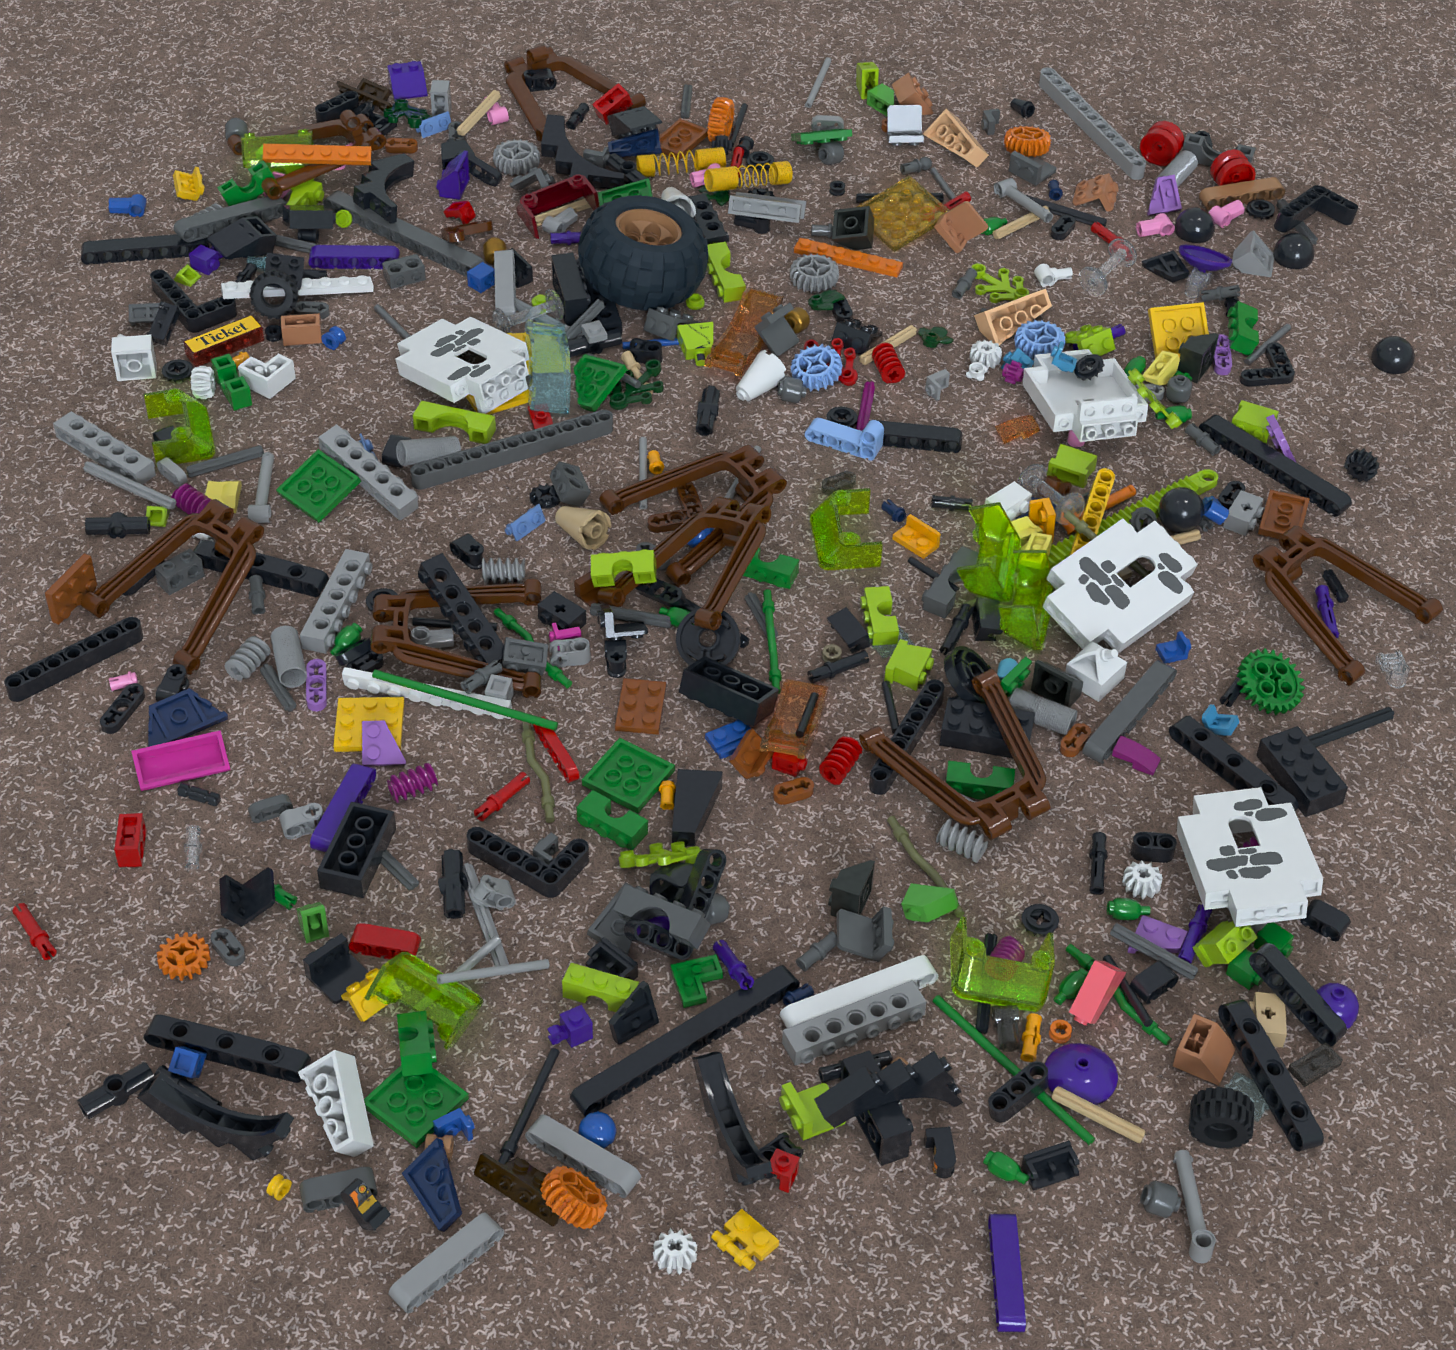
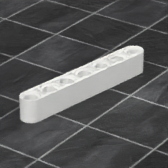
(916, 969)

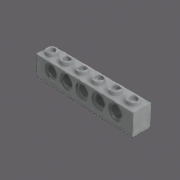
(104, 448)
(352, 455)
(335, 601)
(837, 1028)

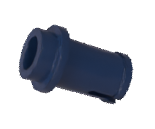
(1055, 191)
(897, 513)
(798, 994)

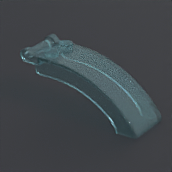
(548, 367)

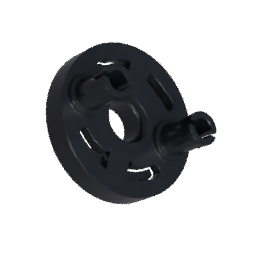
(726, 642)
(963, 670)

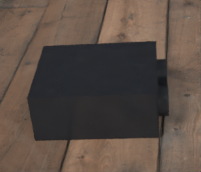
(308, 217)

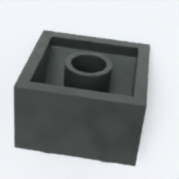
(854, 227)
(1197, 355)
(1055, 684)
(852, 888)

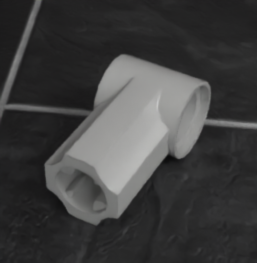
(560, 222)
(432, 638)

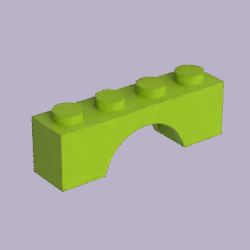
(729, 285)
(433, 416)

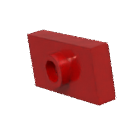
(539, 418)

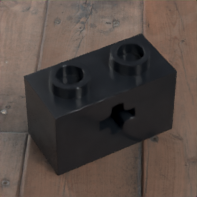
(561, 611)

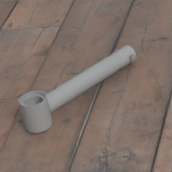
(1009, 188)
(261, 511)
(1195, 1216)

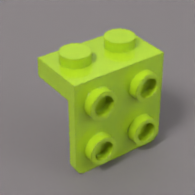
(1096, 339)
(804, 1111)

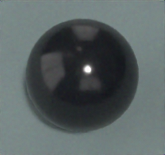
(1195, 225)
(1294, 251)
(1393, 355)
(1181, 510)

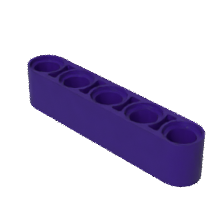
(351, 256)
(352, 789)
(1007, 1273)

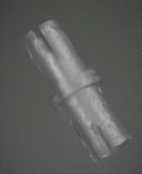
(192, 847)

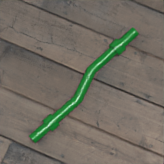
(768, 609)
(511, 623)
(1086, 962)

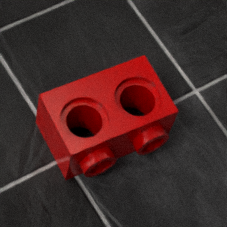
(612, 102)
(130, 840)

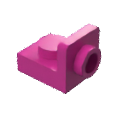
(564, 634)

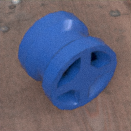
(333, 337)

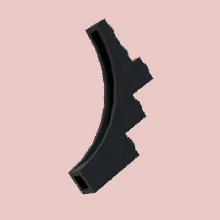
(568, 161)
(377, 181)
(896, 1082)
(219, 1125)
(744, 1157)

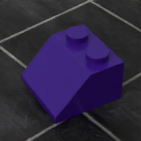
(407, 80)
(454, 177)

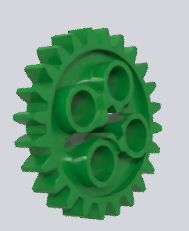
(1270, 681)

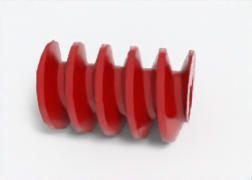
(888, 363)
(840, 760)

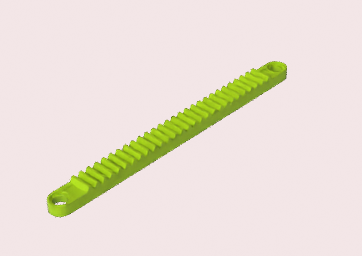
(1194, 482)

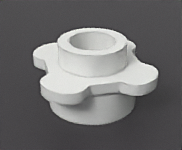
(976, 371)

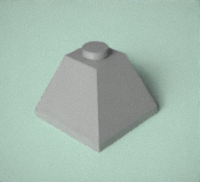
(1253, 256)

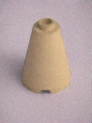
(584, 525)

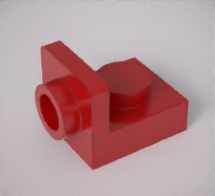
(460, 209)
(788, 763)
(785, 1167)

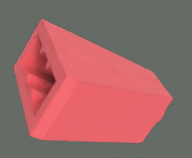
(1096, 992)

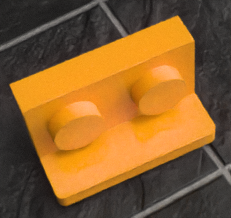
(1043, 515)
(918, 537)

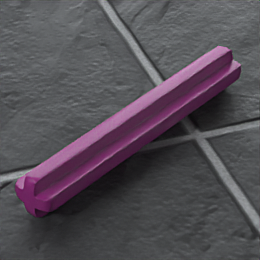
(865, 406)

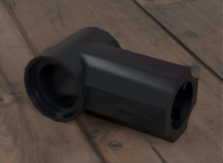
(759, 225)

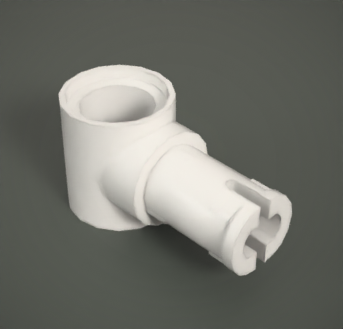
(1049, 276)

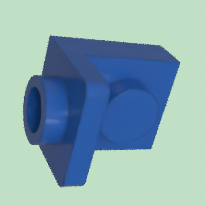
(1175, 649)
(453, 1123)

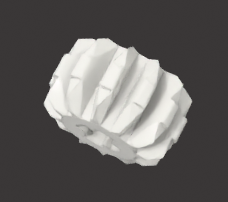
(986, 353)
(203, 382)
(1142, 879)
(675, 1251)

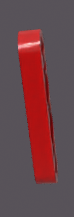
(558, 753)

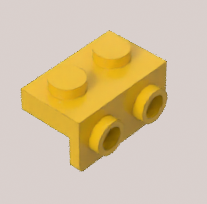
(188, 185)
(355, 995)

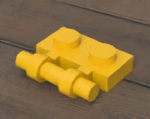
(748, 1233)

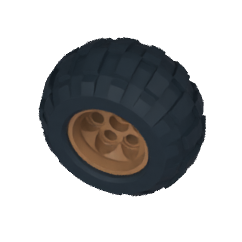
(643, 252)

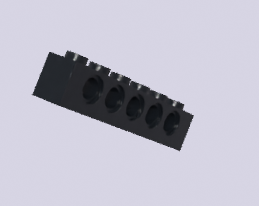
(609, 315)
(440, 568)

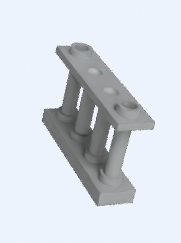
(767, 207)

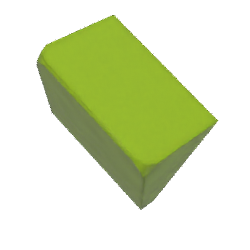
(187, 276)
(157, 515)

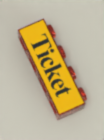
(223, 340)

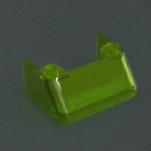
(253, 146)
(188, 442)
(843, 549)
(995, 559)
(1026, 618)
(999, 979)
(416, 986)

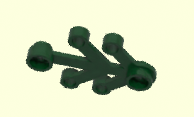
(402, 107)
(620, 400)

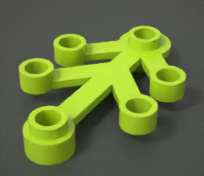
(999, 286)
(1137, 379)
(658, 854)

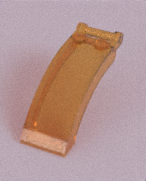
(741, 341)
(781, 731)

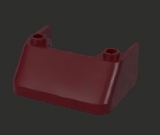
(554, 196)

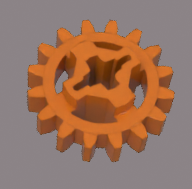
(183, 956)

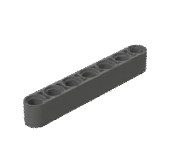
(209, 223)
(1128, 711)

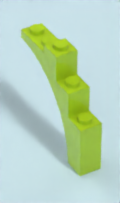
(304, 194)

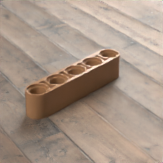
(1264, 189)

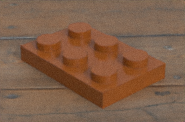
(682, 137)
(1282, 513)
(71, 588)
(640, 706)

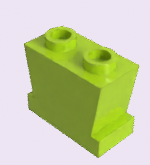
(1253, 419)
(1072, 465)
(909, 665)
(1224, 943)

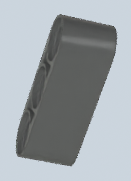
(325, 1190)

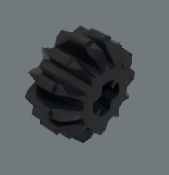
(1361, 465)

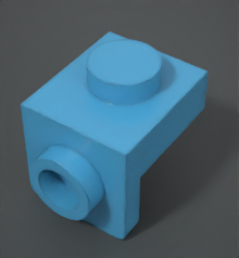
(1019, 356)
(1062, 360)
(1219, 723)

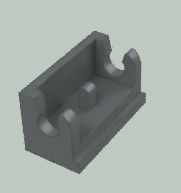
(142, 313)

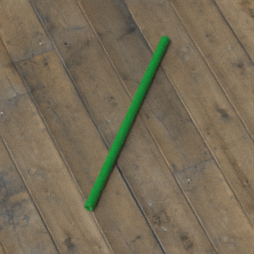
(501, 710)
(1012, 1068)

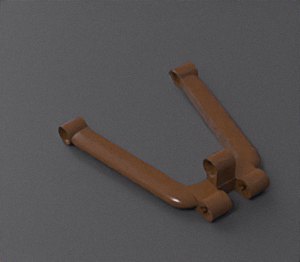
(544, 57)
(357, 130)
(752, 488)
(741, 531)
(232, 542)
(1286, 568)
(398, 636)
(991, 813)

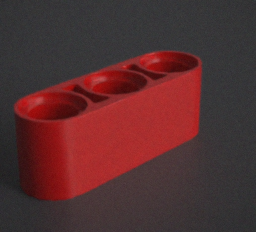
(383, 941)

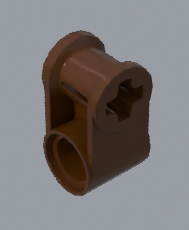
(1062, 487)

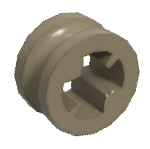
(831, 649)

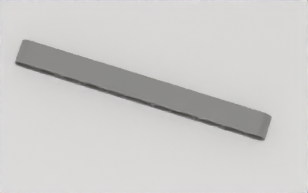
(1092, 124)

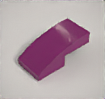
(1141, 757)

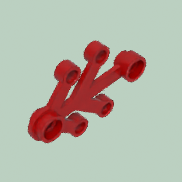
(849, 375)

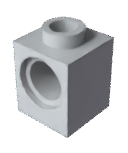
(500, 687)

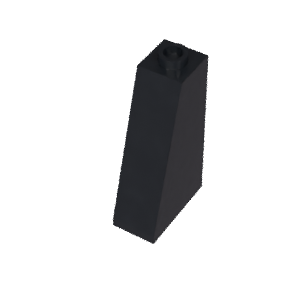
(693, 803)

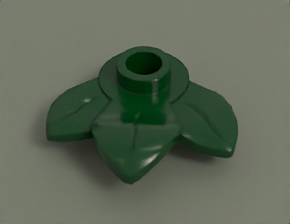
(721, 197)
(825, 300)
(934, 336)

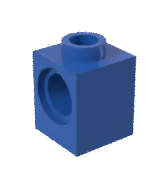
(481, 277)
(187, 1062)

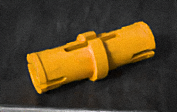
(1031, 1037)

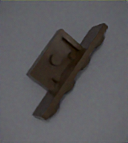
(369, 92)
(518, 1182)

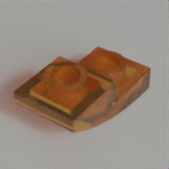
(1020, 426)

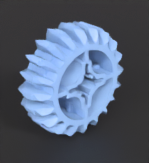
(1038, 337)
(814, 361)

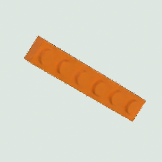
(317, 154)
(850, 257)

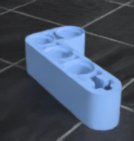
(847, 439)

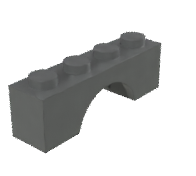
(1205, 154)
(940, 596)
(685, 925)

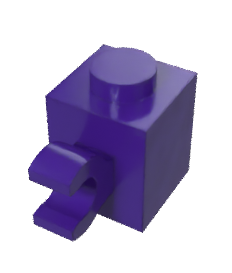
(205, 259)
(574, 1027)

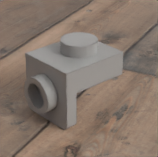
(594, 332)
(936, 383)

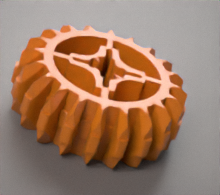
(720, 118)
(1027, 141)
(573, 1197)

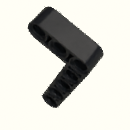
(1313, 200)
(192, 317)
(525, 868)
(692, 891)

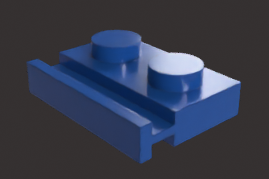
(727, 738)

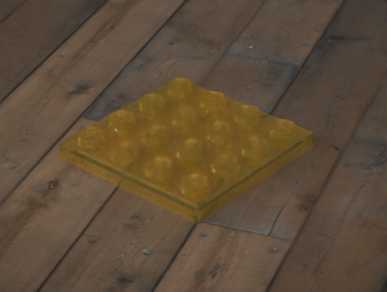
(904, 213)

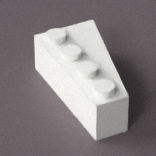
(339, 1101)

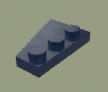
(637, 144)
(434, 1185)

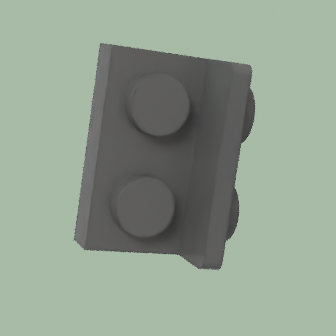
(524, 656)

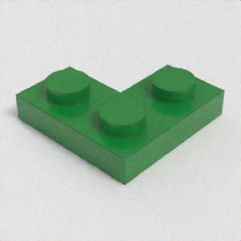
(1016, 676)
(690, 976)

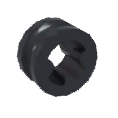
(837, 188)
(269, 330)

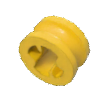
(278, 1187)

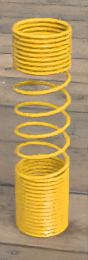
(702, 160)
(727, 177)

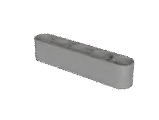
(505, 281)
(584, 1155)
(446, 1261)

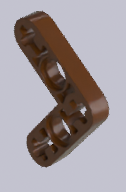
(458, 232)
(683, 515)

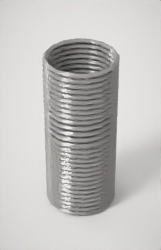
(1181, 166)
(421, 450)
(288, 658)
(1047, 712)

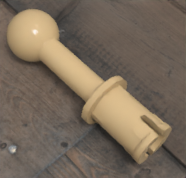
(632, 365)

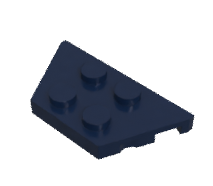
(181, 717)

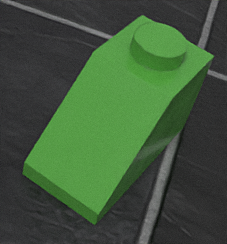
(880, 98)
(928, 902)
(313, 921)

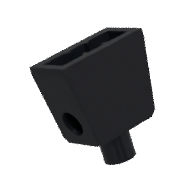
(451, 149)

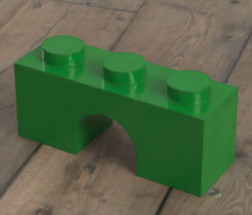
(236, 194)
(1240, 325)
(233, 386)
(779, 572)
(967, 784)
(625, 830)
(1240, 968)
(416, 1043)

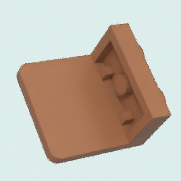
(1100, 188)
(960, 225)

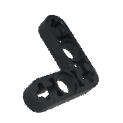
(1255, 377)

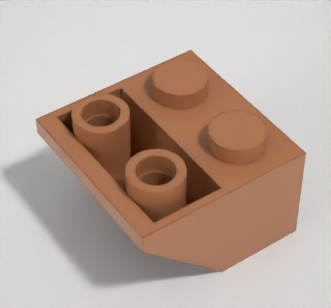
(910, 93)
(301, 329)
(1204, 1050)

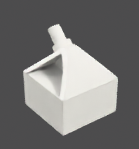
(134, 357)
(1098, 669)

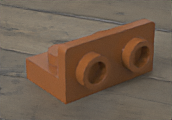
(748, 758)

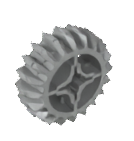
(516, 157)
(814, 273)

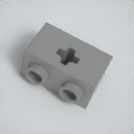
(440, 97)
(1244, 513)

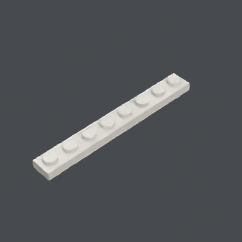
(309, 287)
(361, 679)

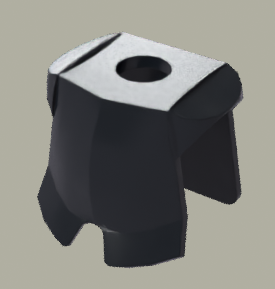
(675, 879)

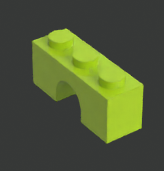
(607, 565)
(877, 603)
(584, 982)

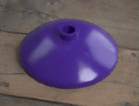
(1204, 258)
(1093, 1082)

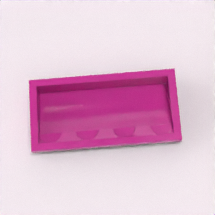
(180, 760)

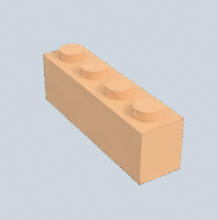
(954, 136)
(1003, 321)

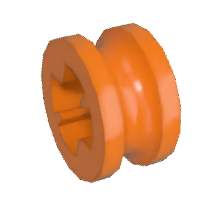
(1059, 1038)

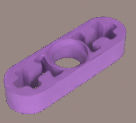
(1227, 360)
(311, 679)

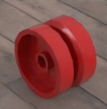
(1162, 143)
(1232, 168)

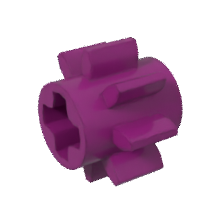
(1013, 372)

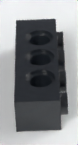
(708, 220)

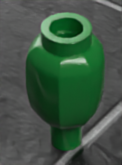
(993, 224)
(1138, 363)
(1181, 411)
(676, 614)
(346, 637)
(1126, 909)
(1070, 986)
(1004, 1167)

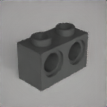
(403, 271)
(569, 484)
(179, 571)

